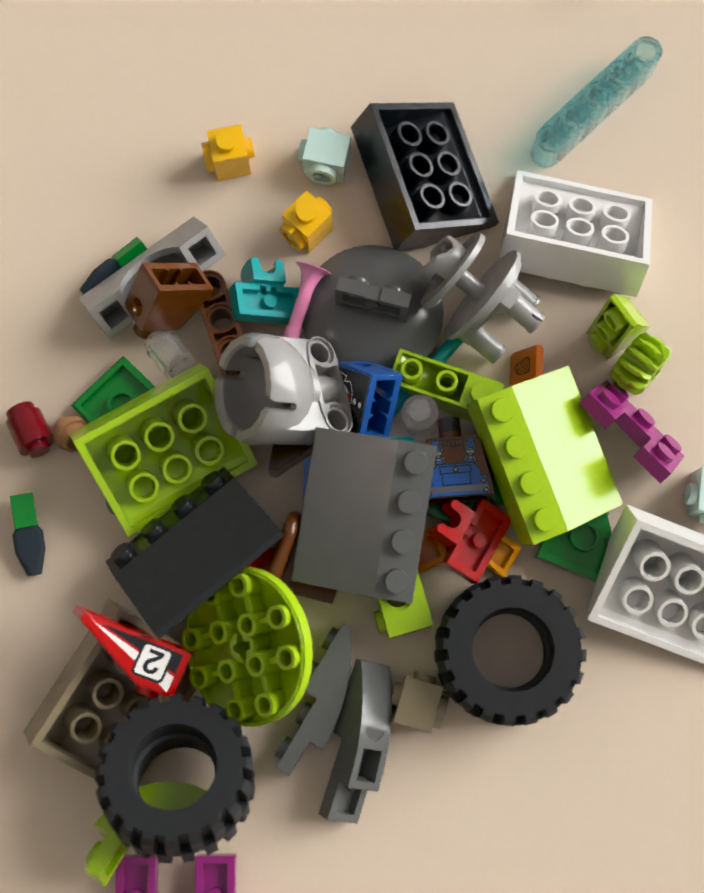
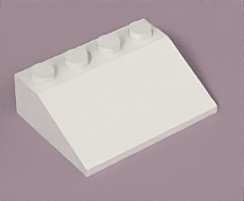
(579, 233)
(653, 584)

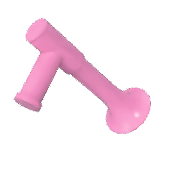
(309, 279)

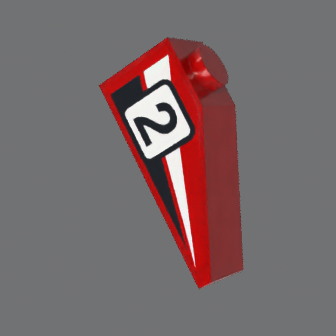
(146, 659)

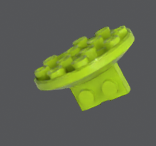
(250, 648)

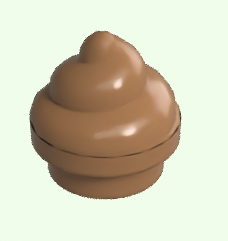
(63, 428)

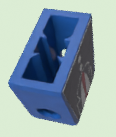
(371, 395)

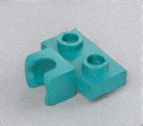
(261, 294)

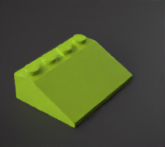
(159, 448)
(544, 456)

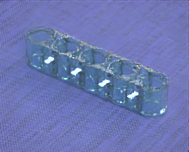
(603, 89)

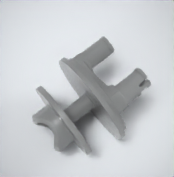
(492, 294)

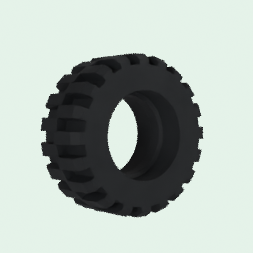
(560, 651)
(144, 738)

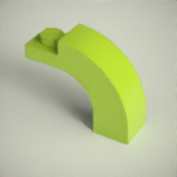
(107, 855)

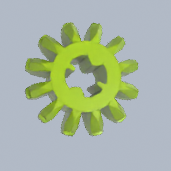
(640, 363)

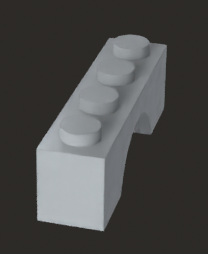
(186, 244)

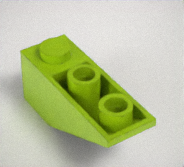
(616, 326)
(444, 383)

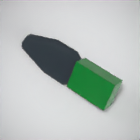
(110, 266)
(28, 536)

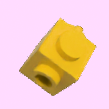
(228, 152)
(306, 222)

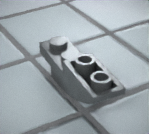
(328, 685)
(364, 745)

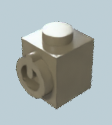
(419, 702)

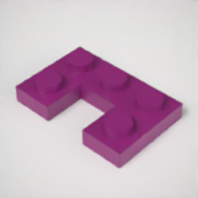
(657, 452)
(212, 874)

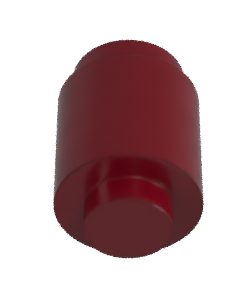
(29, 429)

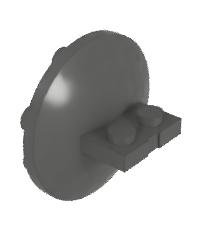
(373, 306)

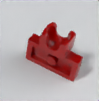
(471, 536)

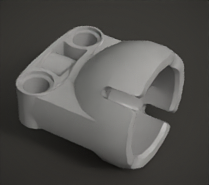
(281, 390)

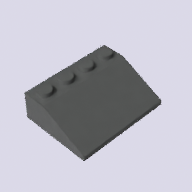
(364, 514)

